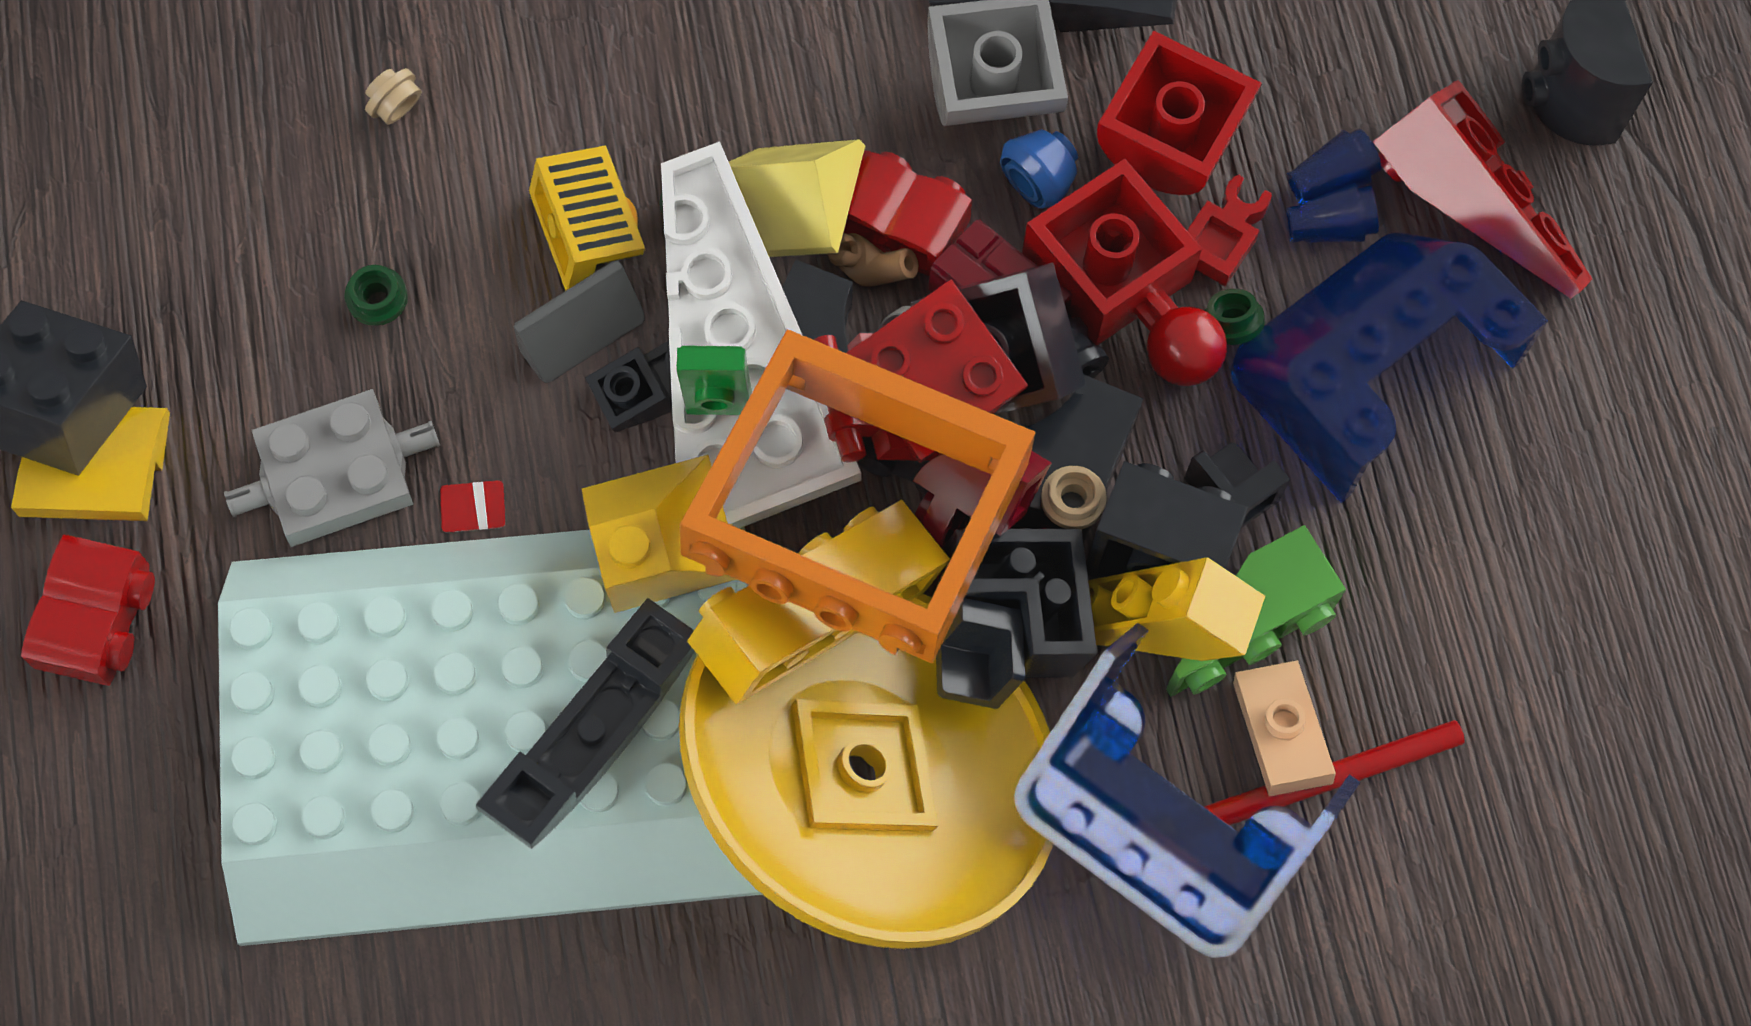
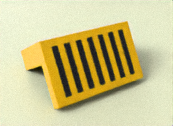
(583, 212)

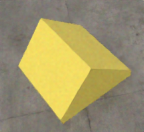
(800, 194)

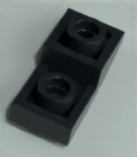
(634, 387)

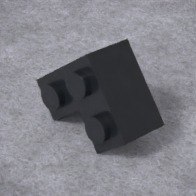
(1048, 581)

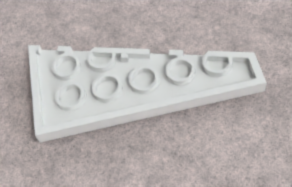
(730, 296)

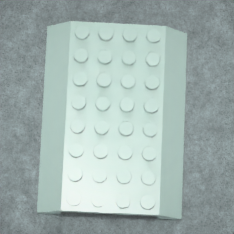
(387, 699)

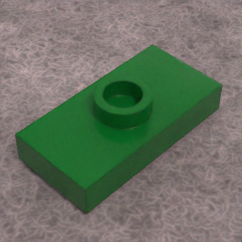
(713, 379)

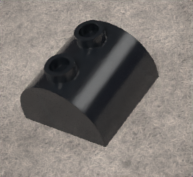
(1589, 73)

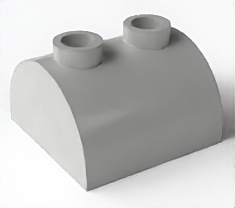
(994, 61)

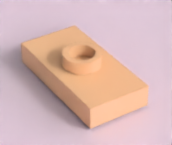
(1284, 728)

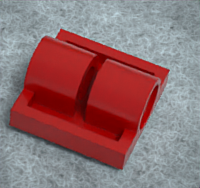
(945, 349)

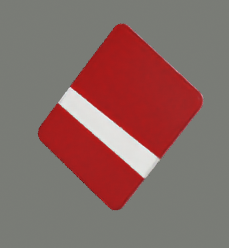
(472, 506)

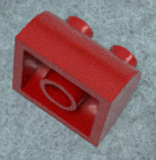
(1175, 115)

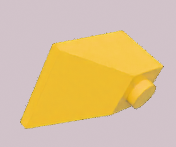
(638, 533)

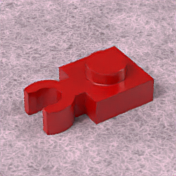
(1227, 232)

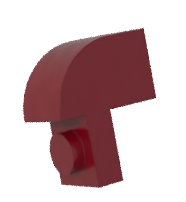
(957, 489)

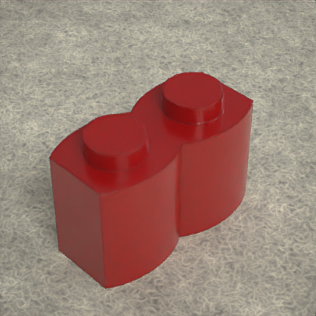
(906, 209)
(88, 610)

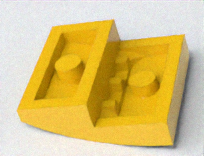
(112, 484)

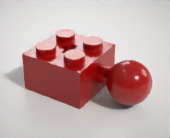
(1122, 263)

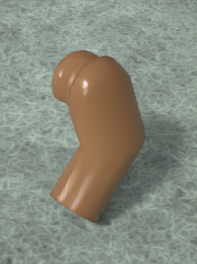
(870, 265)

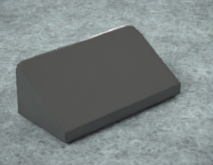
(579, 322)

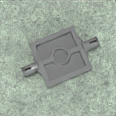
(331, 468)

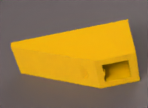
(1187, 606)

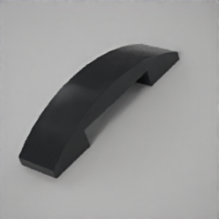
(592, 729)

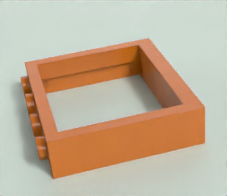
(894, 406)

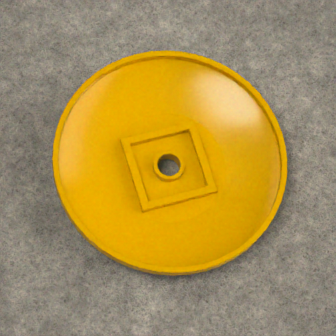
(872, 861)

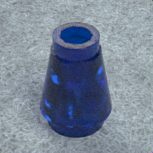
(1337, 163)
(1335, 216)

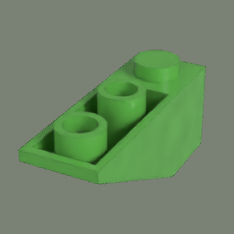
(1298, 595)

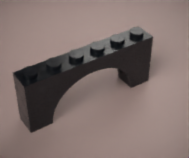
(1083, 432)

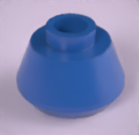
(1040, 166)

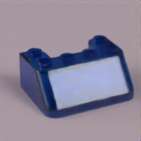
(1321, 353)

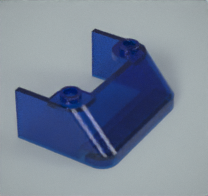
(1150, 835)

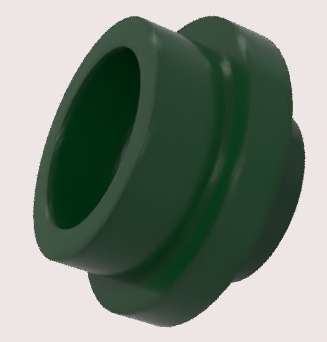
(372, 280)
(1237, 314)

